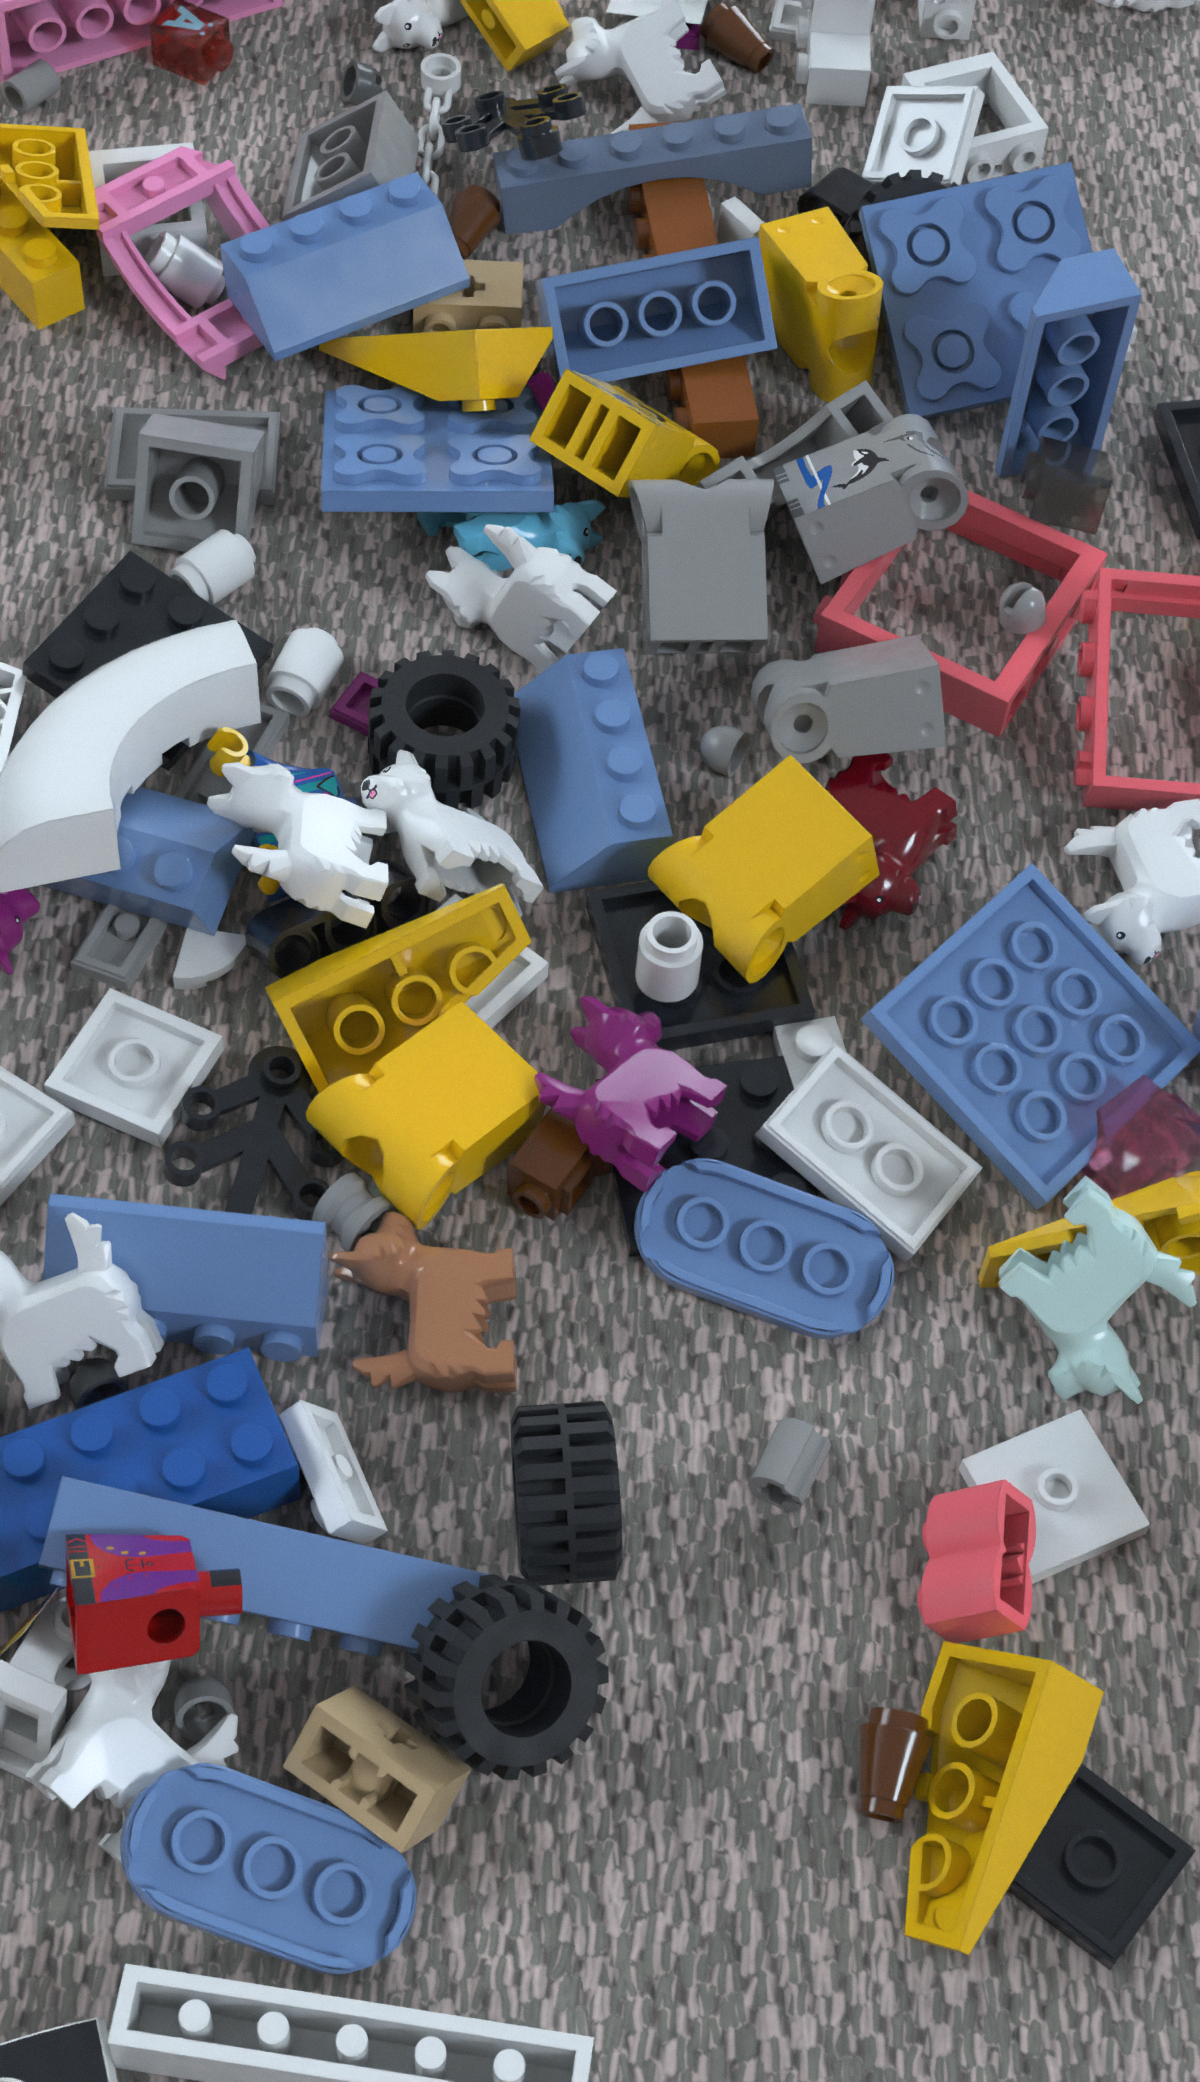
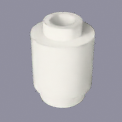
(186, 269)
(216, 566)
(304, 671)
(669, 957)

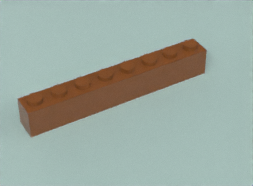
(711, 396)

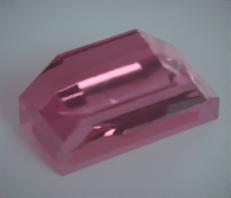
(1142, 1139)

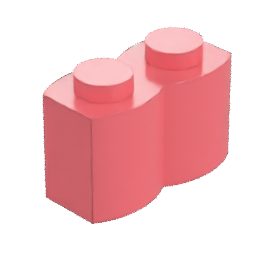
(978, 1562)

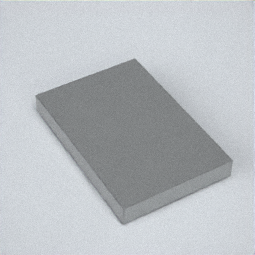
(129, 422)

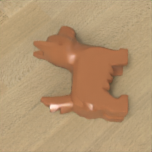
(447, 1309)

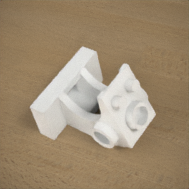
(36, 1691)

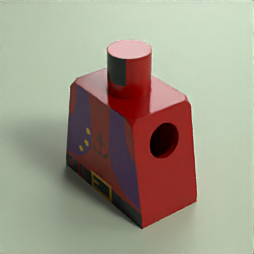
(140, 1599)

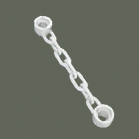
(440, 80)

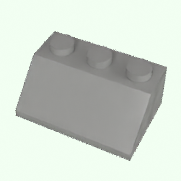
(351, 155)

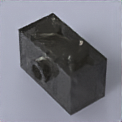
(1066, 484)

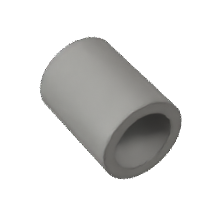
(31, 86)

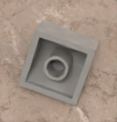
(194, 481)

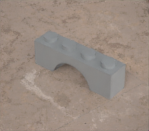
(837, 421)

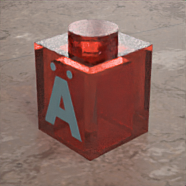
(191, 41)

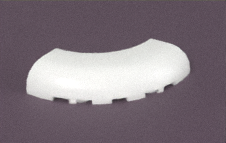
(105, 739)

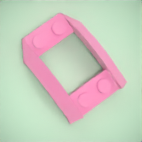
(152, 195)

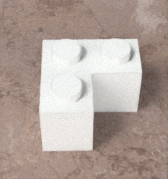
(835, 51)

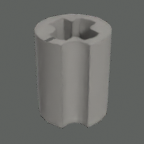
(789, 1464)

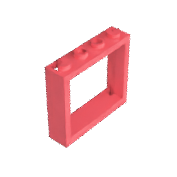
(1133, 593)
(964, 692)

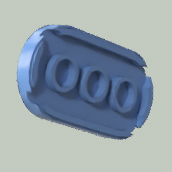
(763, 1248)
(266, 1869)

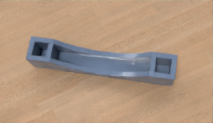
(751, 149)

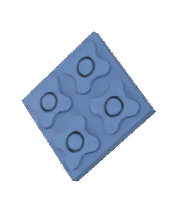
(964, 279)
(428, 456)
(1029, 1032)

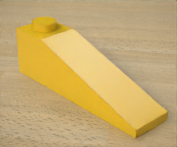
(50, 174)
(451, 364)
(389, 987)
(1165, 1210)
(1002, 1757)

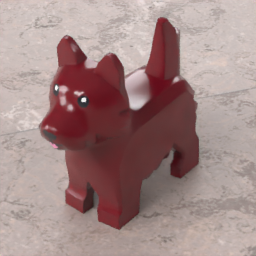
(902, 835)

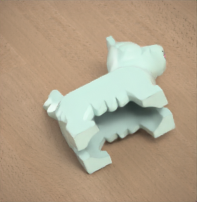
(1086, 1285)

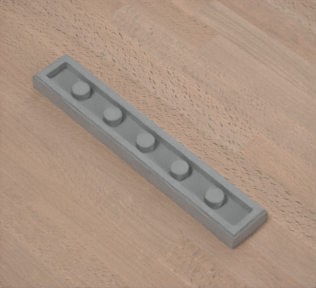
(123, 939)

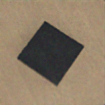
(1099, 1867)

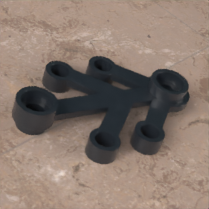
(524, 118)
(258, 1139)

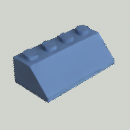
(343, 266)
(659, 312)
(1071, 357)
(590, 773)
(171, 862)
(209, 1272)

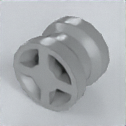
(351, 1210)

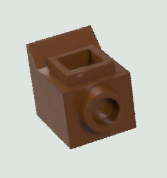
(552, 1169)

